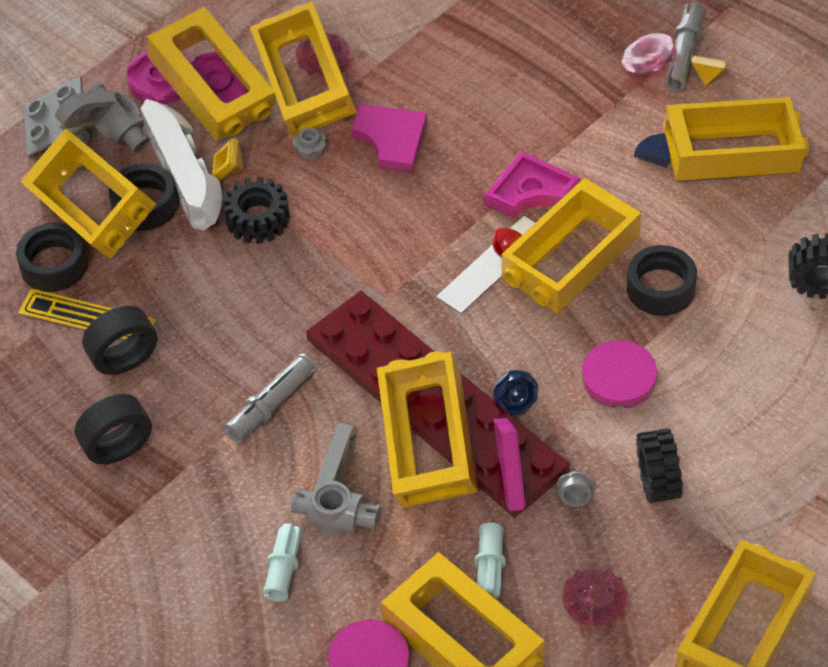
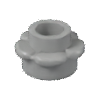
(309, 143)
(575, 488)

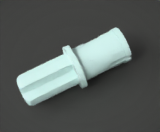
(490, 558)
(282, 563)

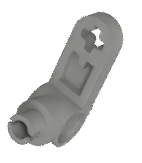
(109, 112)
(330, 492)

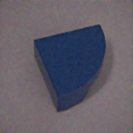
(654, 150)

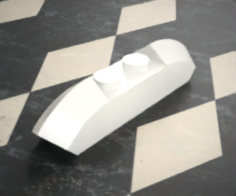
(171, 140)

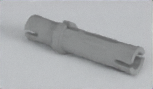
(687, 37)
(259, 408)

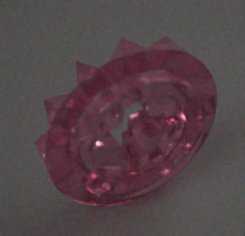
(307, 57)
(637, 59)
(580, 603)

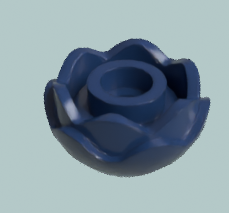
(525, 394)

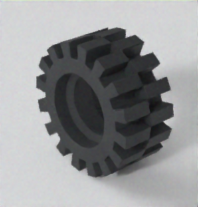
(253, 195)
(804, 268)
(659, 465)

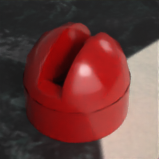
(503, 239)

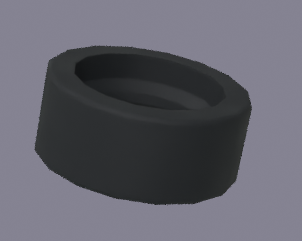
(155, 177)
(661, 258)
(57, 277)
(112, 326)
(106, 415)

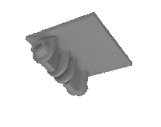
(40, 120)

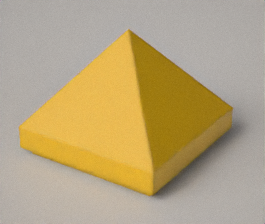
(708, 68)
(227, 161)

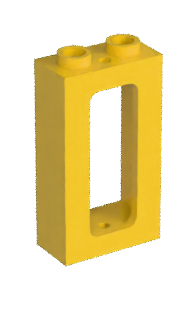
(285, 30)
(217, 117)
(735, 119)
(54, 170)
(581, 204)
(395, 385)
(748, 565)
(403, 612)

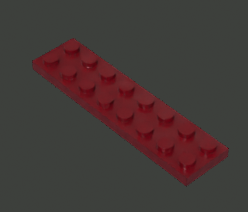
(365, 337)

